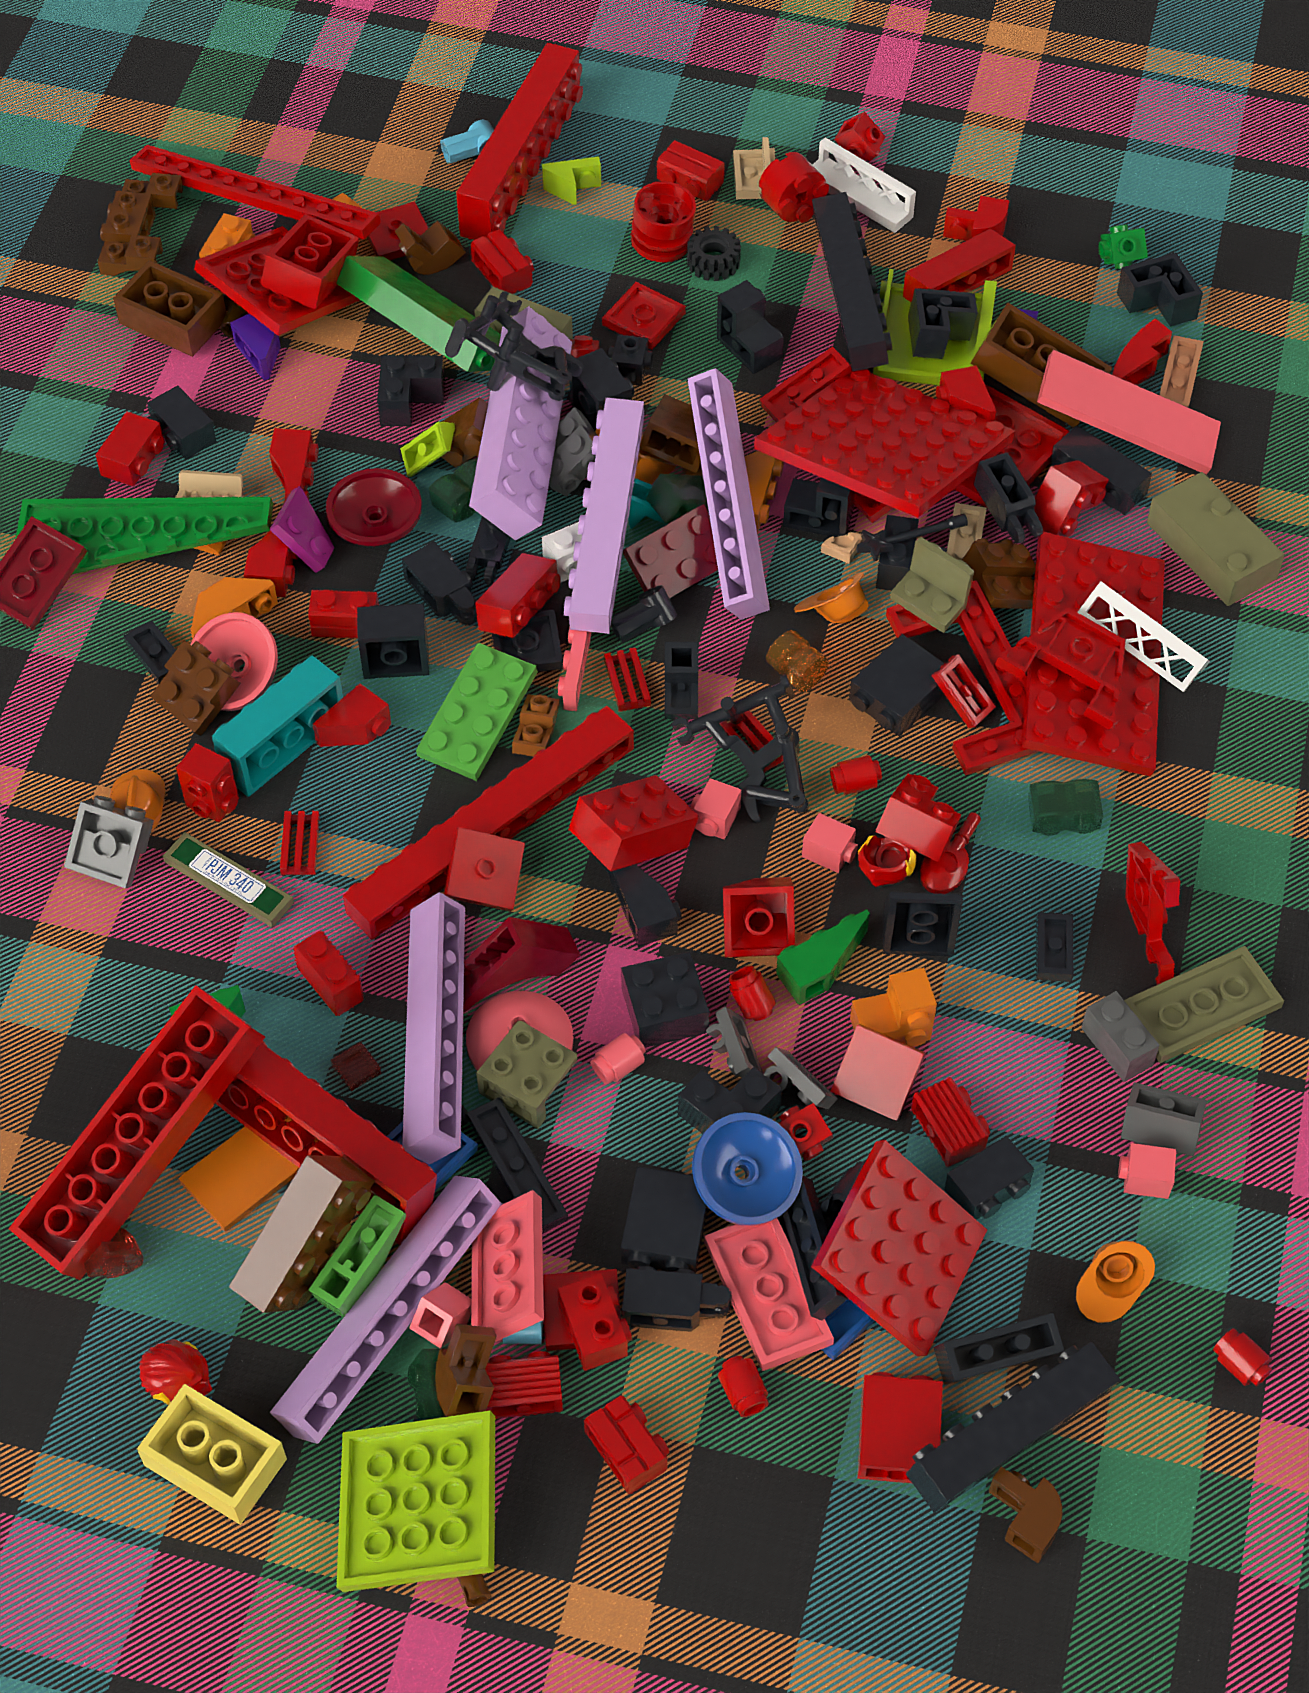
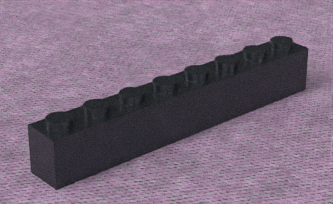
(850, 281)

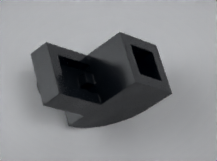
(681, 680)

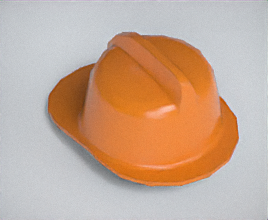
(839, 602)
(142, 790)
(1114, 1280)

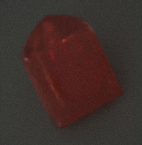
(115, 1257)

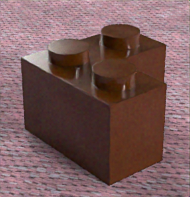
(468, 432)

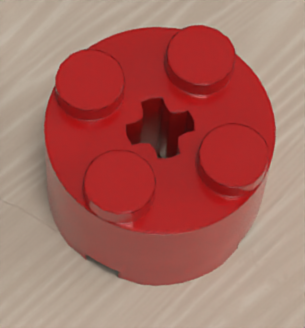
(791, 186)

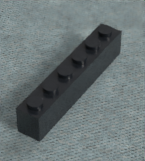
(1012, 1426)

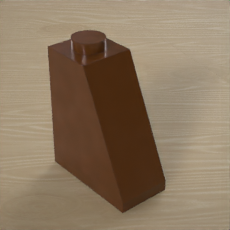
(673, 434)

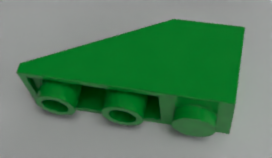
(816, 963)

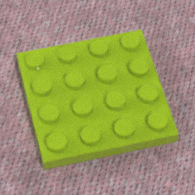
(417, 1502)

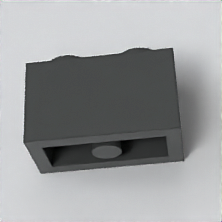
(1120, 1036)
(1163, 1118)

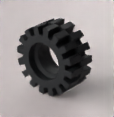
(713, 241)

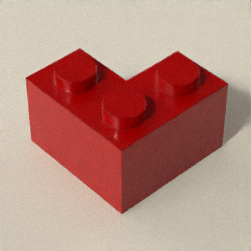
(1065, 493)
(917, 820)

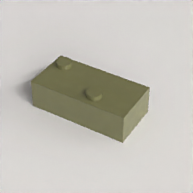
(1215, 538)

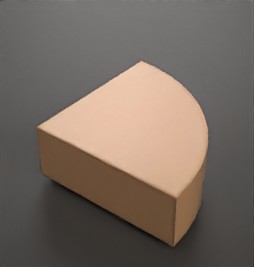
(842, 547)

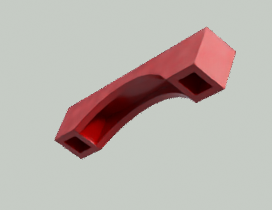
(291, 462)

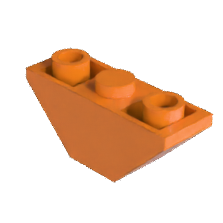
(761, 476)
(233, 596)

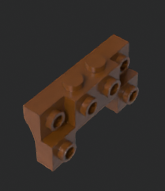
(130, 222)

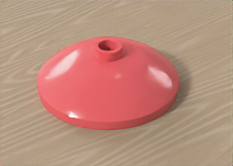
(240, 640)
(501, 1013)

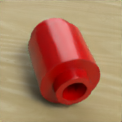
(855, 775)
(751, 993)
(1243, 1358)
(743, 1386)

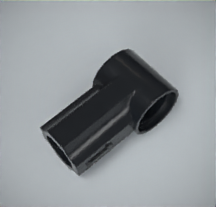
(650, 610)

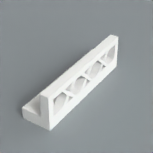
(870, 200)
(1152, 627)

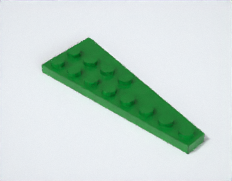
(143, 528)

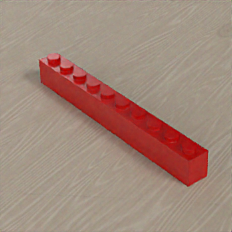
(499, 811)

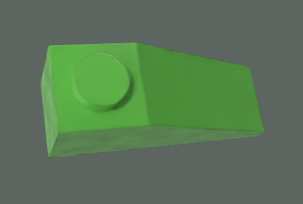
(358, 1257)

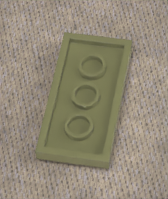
(1205, 1003)

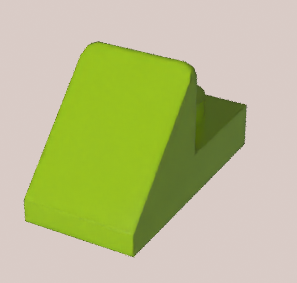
(567, 176)

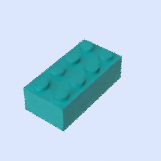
(277, 724)

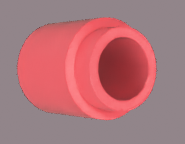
(618, 1058)

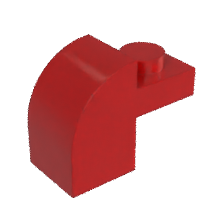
(966, 224)

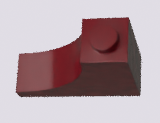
(515, 953)

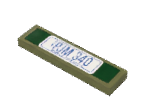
(228, 879)

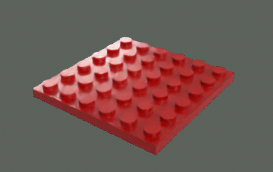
(885, 441)

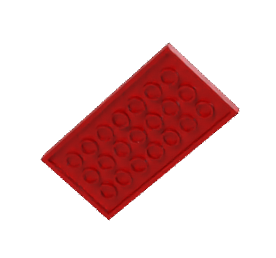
(1055, 701)

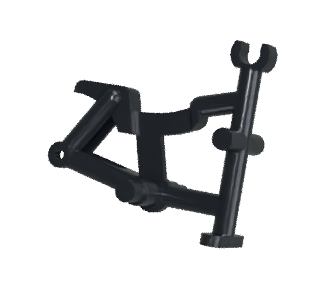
(516, 350)
(785, 743)

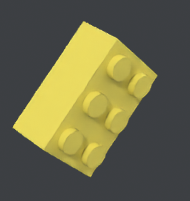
(212, 1454)

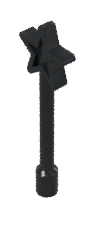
(880, 543)

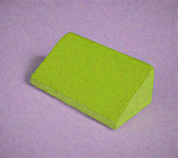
(427, 447)

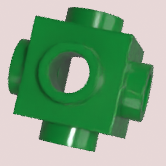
(1123, 246)

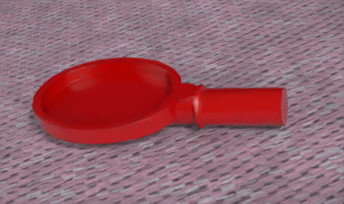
(951, 869)

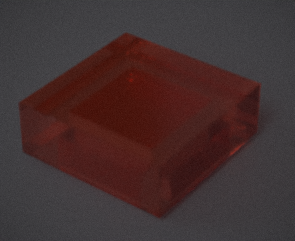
(355, 1066)

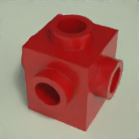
(860, 137)
(811, 1120)

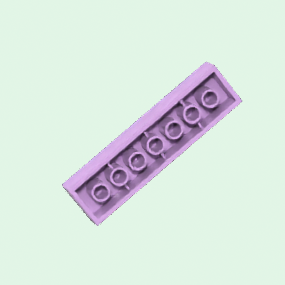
(519, 441)

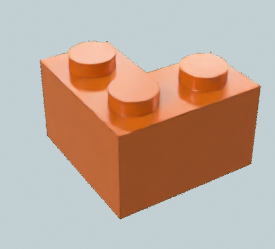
(903, 1011)

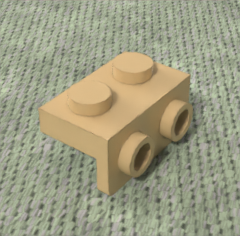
(748, 169)
(209, 484)

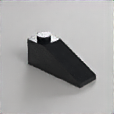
(645, 905)

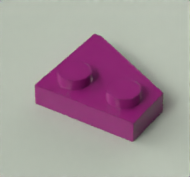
(302, 531)

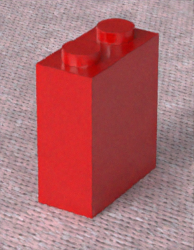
(896, 1423)

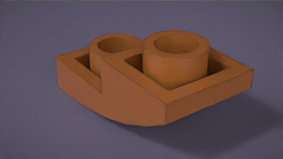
(535, 725)

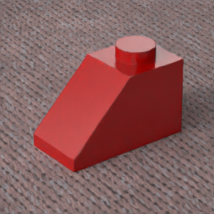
(966, 391)
(353, 720)

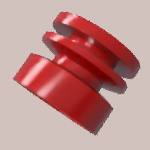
(662, 221)

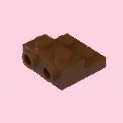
(1003, 572)
(195, 686)

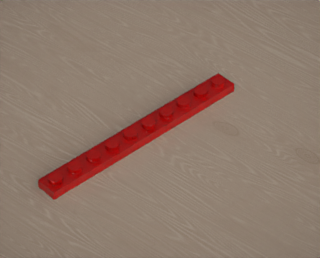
(255, 191)

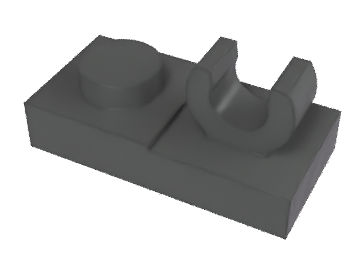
(734, 1040)
(795, 1073)

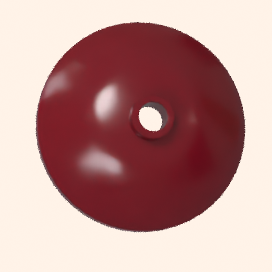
(373, 507)

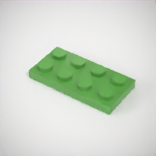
(476, 711)

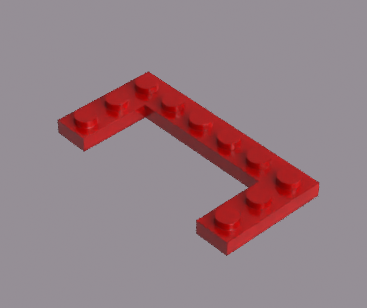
(802, 387)
(987, 642)

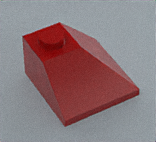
(758, 917)

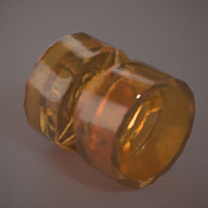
(795, 658)

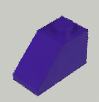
(256, 343)

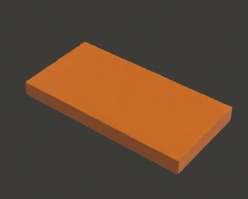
(238, 1177)

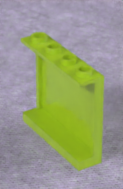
(958, 353)

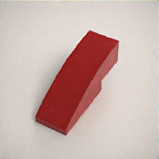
(1142, 352)

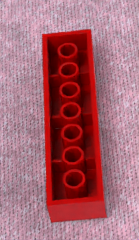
(519, 142)
(273, 1089)
(136, 1132)

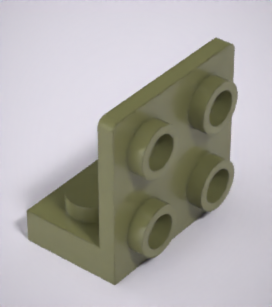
(934, 586)
(525, 1072)

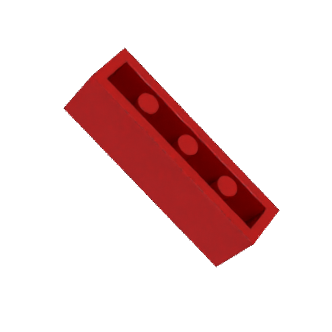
(963, 266)

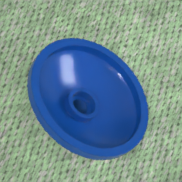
(764, 1154)

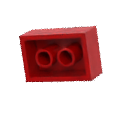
(308, 261)
(633, 822)

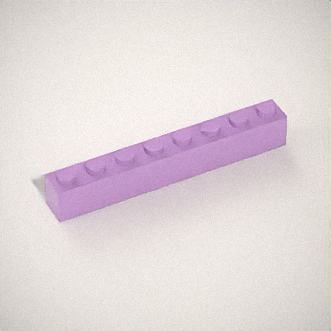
(728, 494)
(606, 516)
(434, 1029)
(385, 1309)

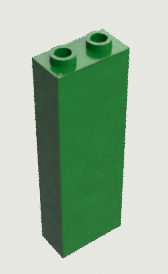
(413, 307)

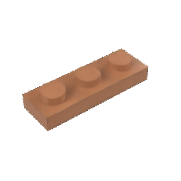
(1181, 370)

